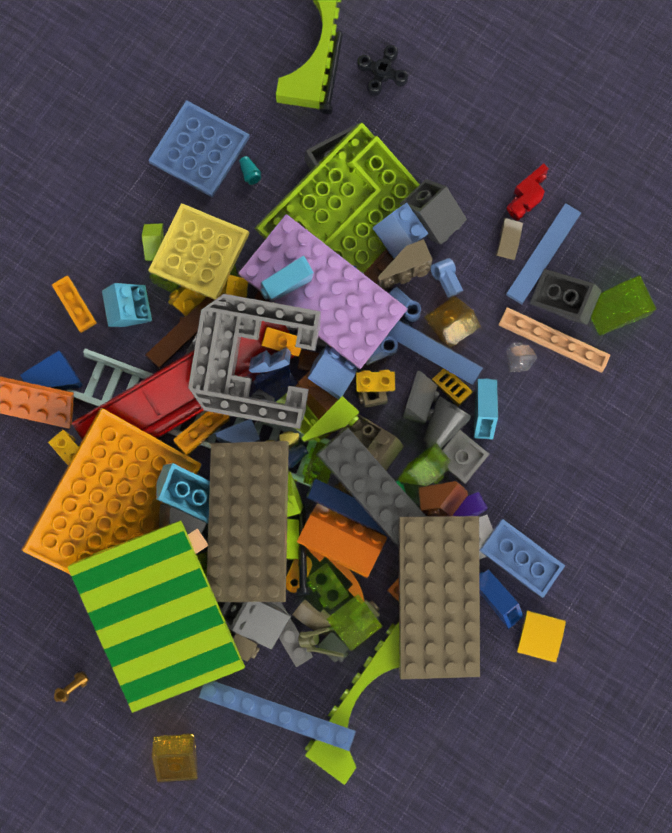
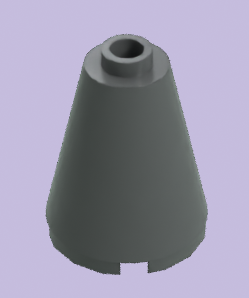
(444, 423)

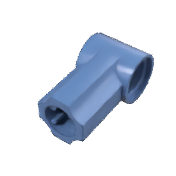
(445, 273)
(408, 303)
(381, 352)

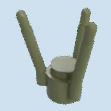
(310, 639)

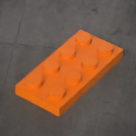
(36, 402)

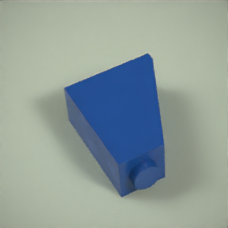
(53, 373)
(499, 599)

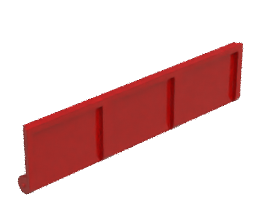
(164, 397)

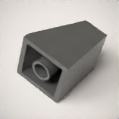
(435, 210)
(170, 515)

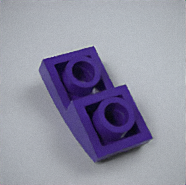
(471, 506)

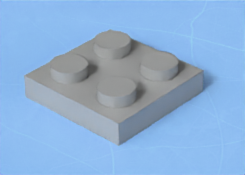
(464, 456)

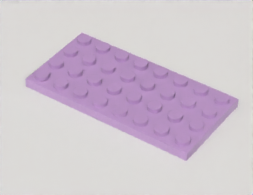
(352, 307)

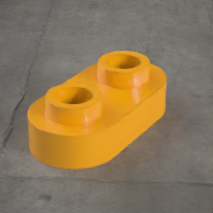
(294, 574)

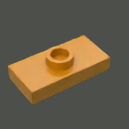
(279, 340)

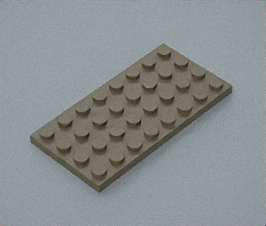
(248, 521)
(439, 597)

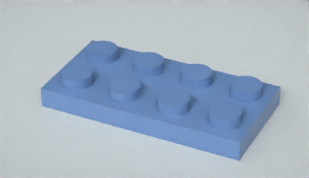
(521, 558)

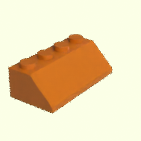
(342, 540)

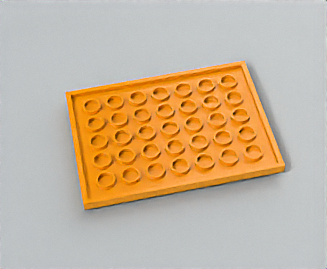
(104, 493)

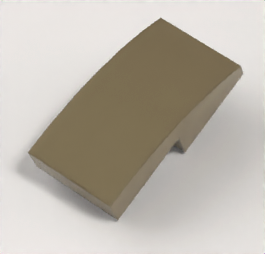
(509, 239)
(311, 617)

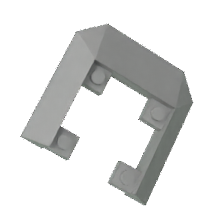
(216, 356)

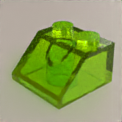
(426, 467)
(354, 622)

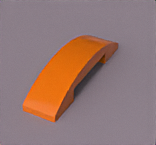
(355, 589)

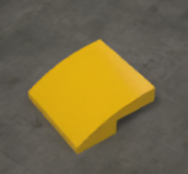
(541, 636)

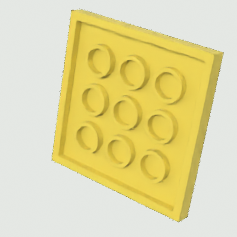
(199, 251)

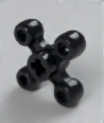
(387, 73)

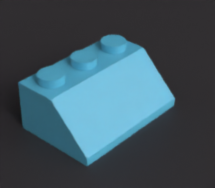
(184, 491)

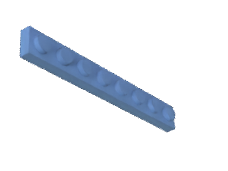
(278, 714)

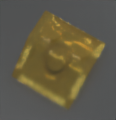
(453, 321)
(175, 757)

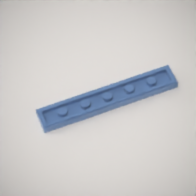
(543, 254)
(436, 352)

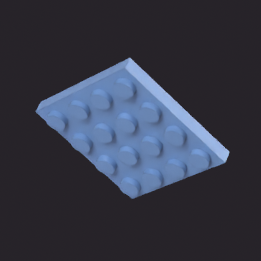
(199, 148)

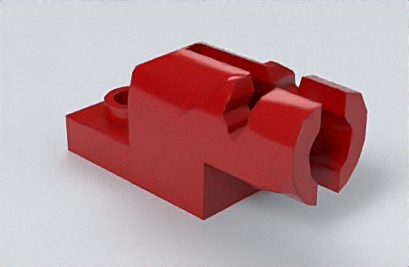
(528, 193)

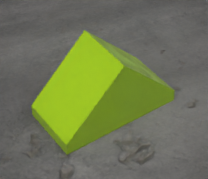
(152, 238)

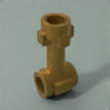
(62, 694)

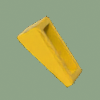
(457, 400)

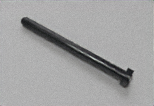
(326, 108)
(302, 590)

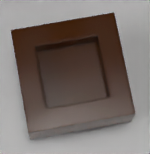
(306, 360)

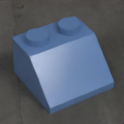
(400, 230)
(332, 372)

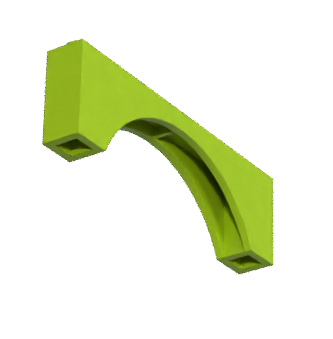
(306, 84)
(335, 759)

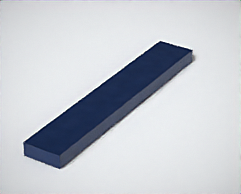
(342, 504)

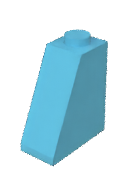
(287, 280)
(485, 409)

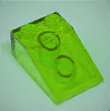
(622, 305)

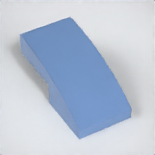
(265, 362)

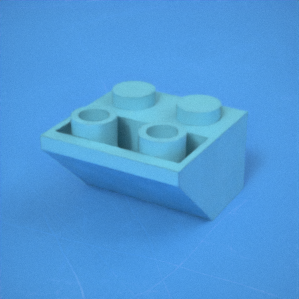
(126, 305)

